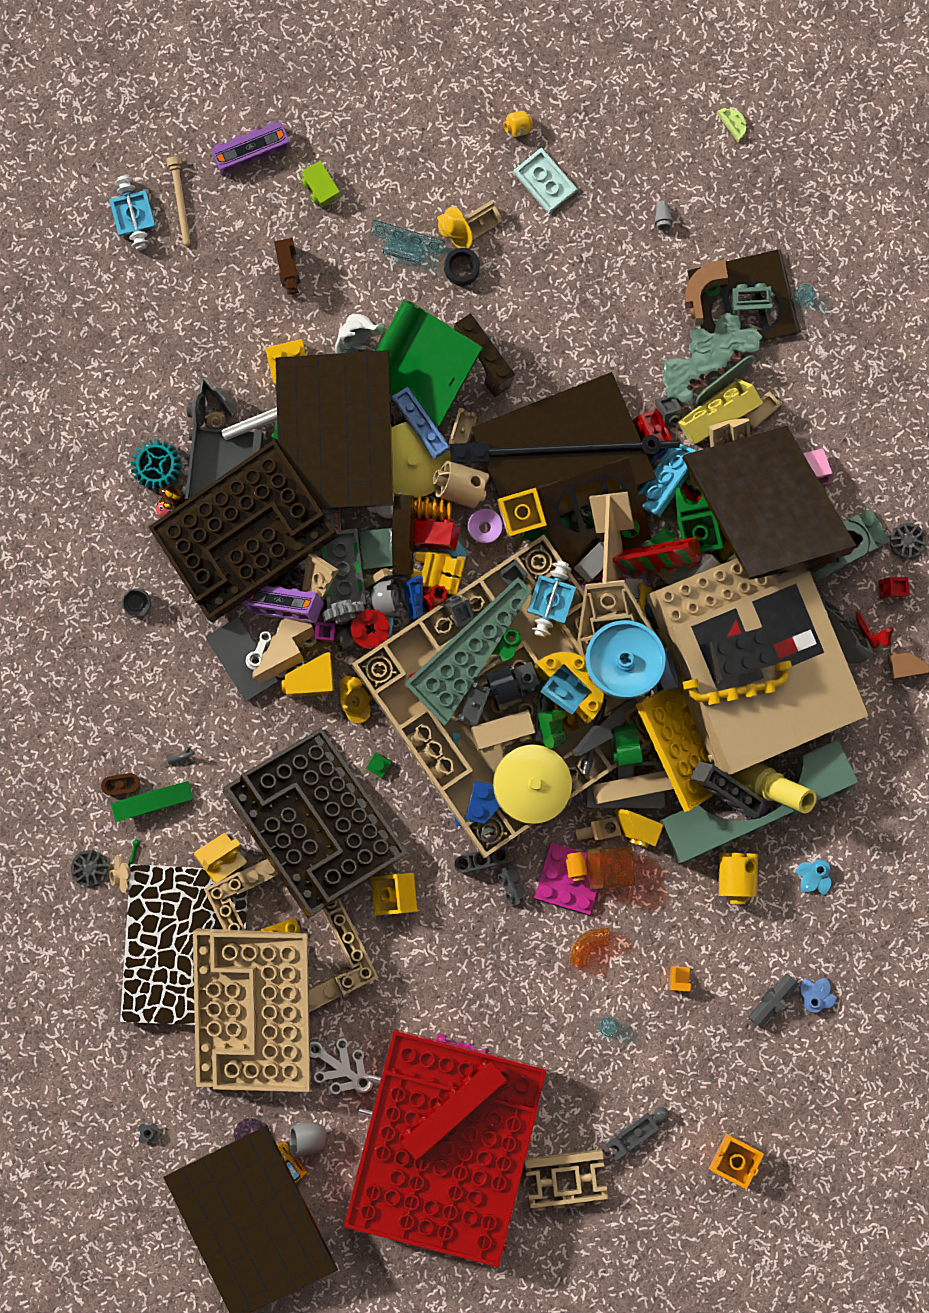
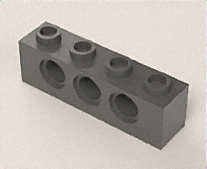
(728, 789)

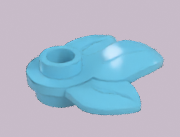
(812, 878)

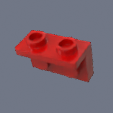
(651, 424)

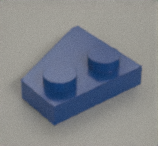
(414, 597)

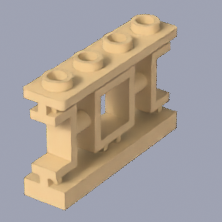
(563, 1162)

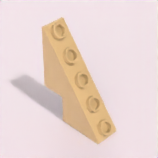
(283, 649)

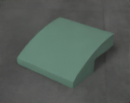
(376, 548)

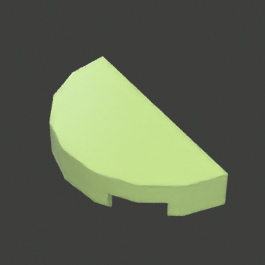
(734, 122)

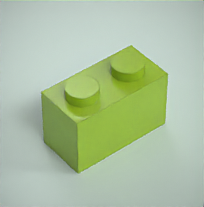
(320, 184)

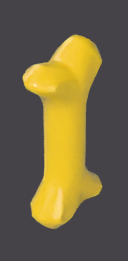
(643, 590)

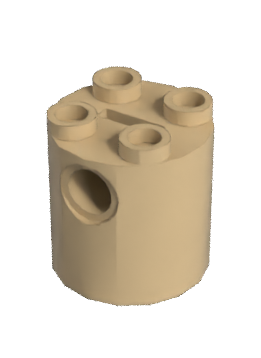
(460, 484)

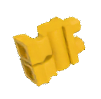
(435, 568)

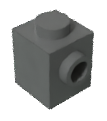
(527, 677)

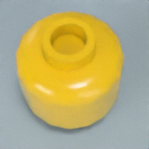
(518, 124)

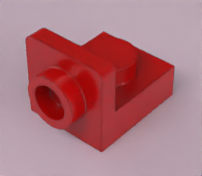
(893, 587)

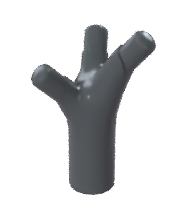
(183, 756)

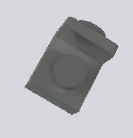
(669, 410)
(460, 610)

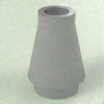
(663, 217)

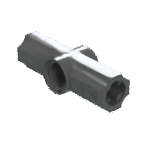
(773, 1000)

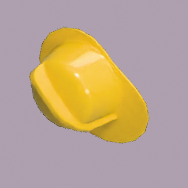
(455, 227)

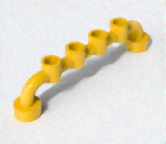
(748, 690)

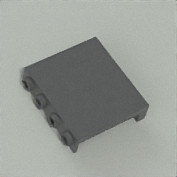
(214, 456)

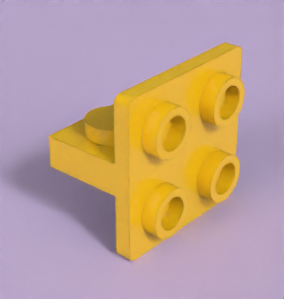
(220, 857)

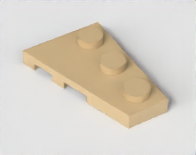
(318, 576)

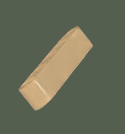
(631, 787)

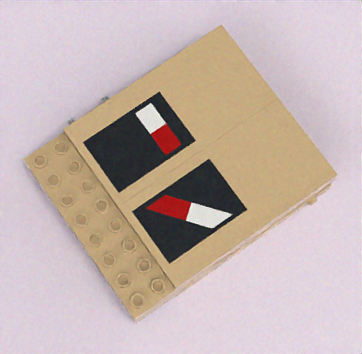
(819, 684)

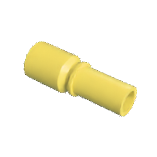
(774, 787)

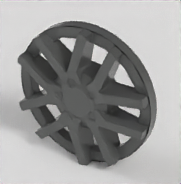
(907, 540)
(89, 868)

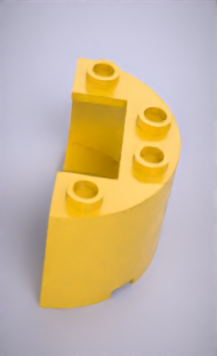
(576, 664)

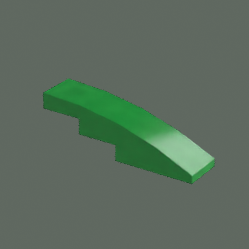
(151, 801)

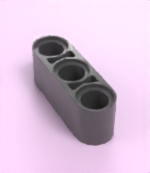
(472, 864)

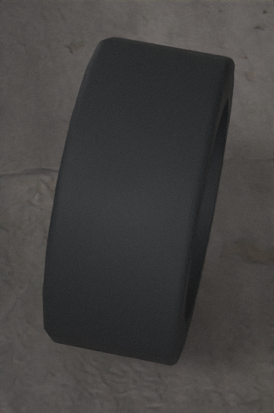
(461, 281)

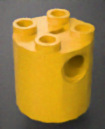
(738, 877)

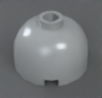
(385, 598)

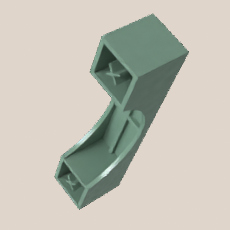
(698, 831)

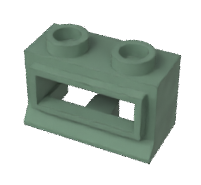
(754, 305)

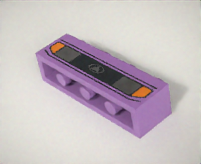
(251, 147)
(285, 603)

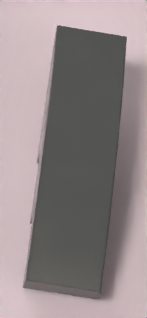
(601, 730)

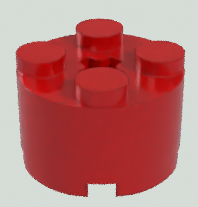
(367, 619)

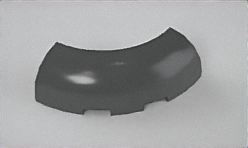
(851, 642)

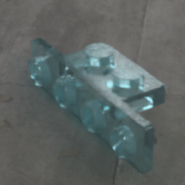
(405, 243)

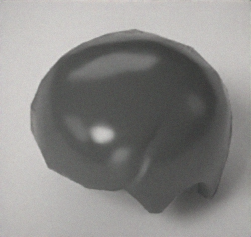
(136, 602)

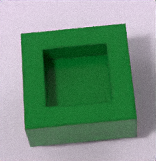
(378, 765)

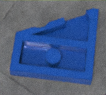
(482, 803)

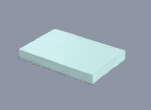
(545, 180)

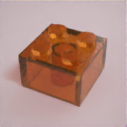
(611, 867)

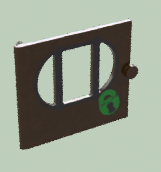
(752, 270)
(575, 545)

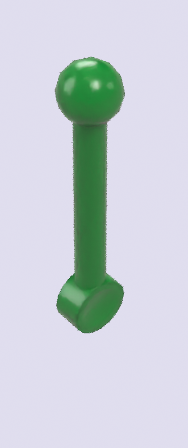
(136, 843)

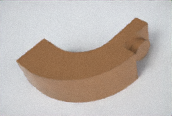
(704, 278)

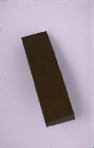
(403, 534)

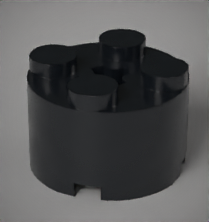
(505, 688)

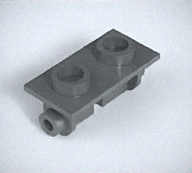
(507, 877)

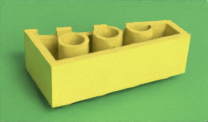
(724, 406)

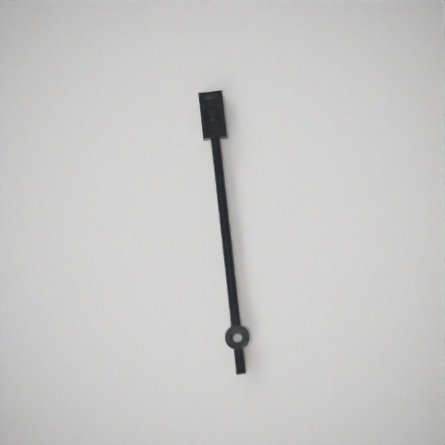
(480, 451)

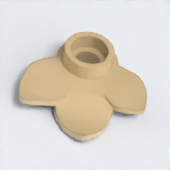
(120, 874)

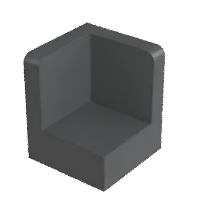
(512, 572)

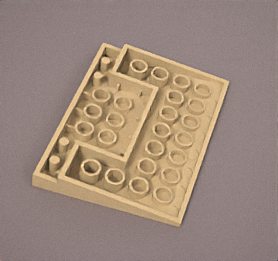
(251, 1010)

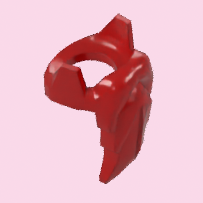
(882, 637)

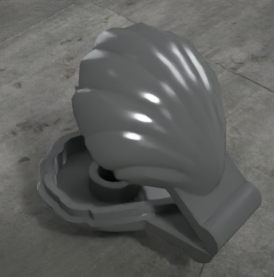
(197, 408)

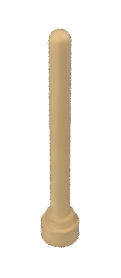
(175, 164)

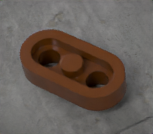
(121, 785)

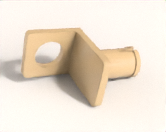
(598, 830)

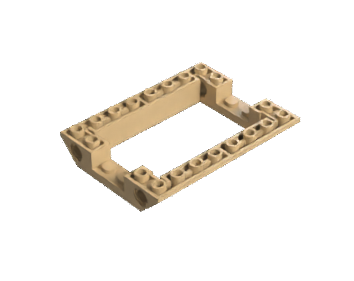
(336, 915)

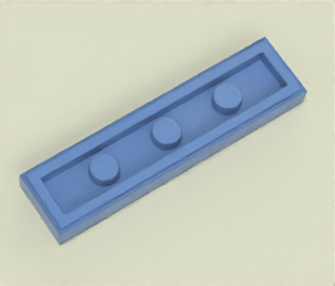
(420, 423)

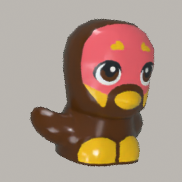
(169, 500)

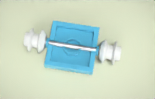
(132, 213)
(551, 599)

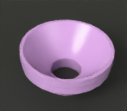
(490, 517)

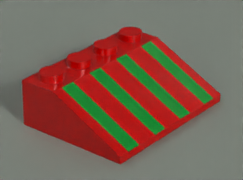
(659, 556)

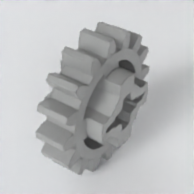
(343, 612)

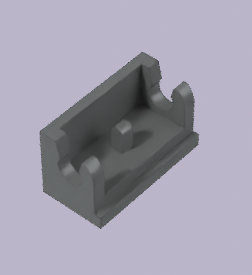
(474, 704)

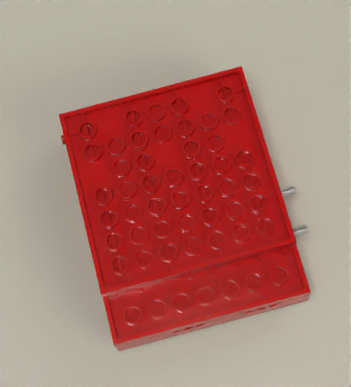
(466, 1183)

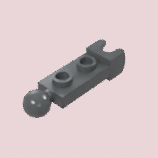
(637, 1132)

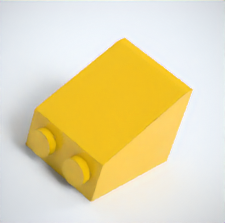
(311, 678)

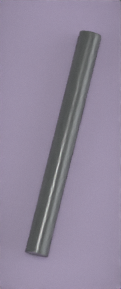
(590, 754)

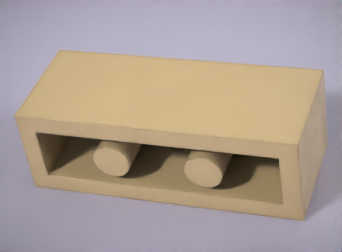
(503, 731)

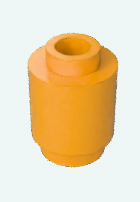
(576, 866)

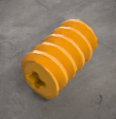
(433, 509)

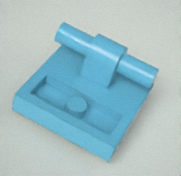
(565, 689)

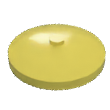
(413, 463)
(532, 784)

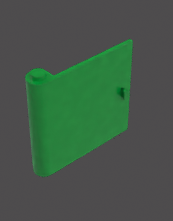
(427, 358)

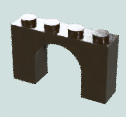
(498, 373)

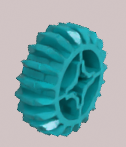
(165, 478)

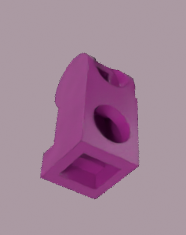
(324, 632)

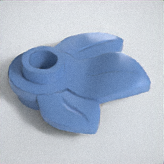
(819, 992)

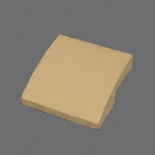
(729, 431)

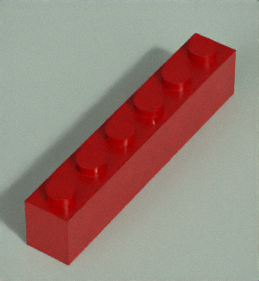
(452, 1110)

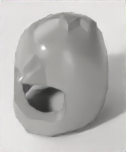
(307, 1139)

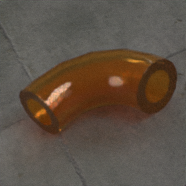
(586, 944)

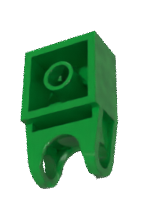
(698, 515)

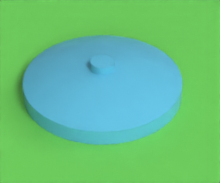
(625, 659)

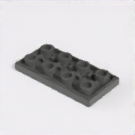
(232, 646)

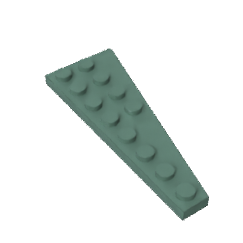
(455, 667)

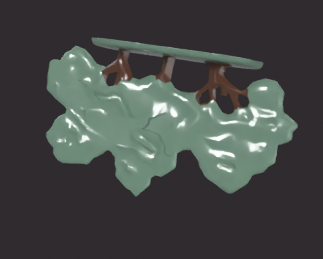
(709, 354)

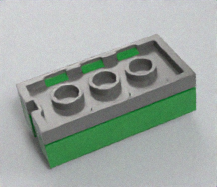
(346, 557)

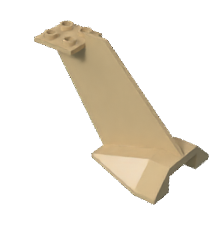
(611, 598)

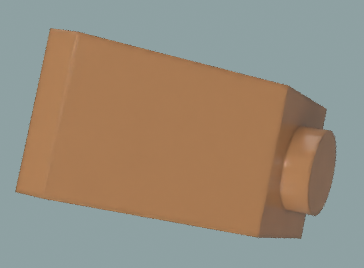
(906, 665)

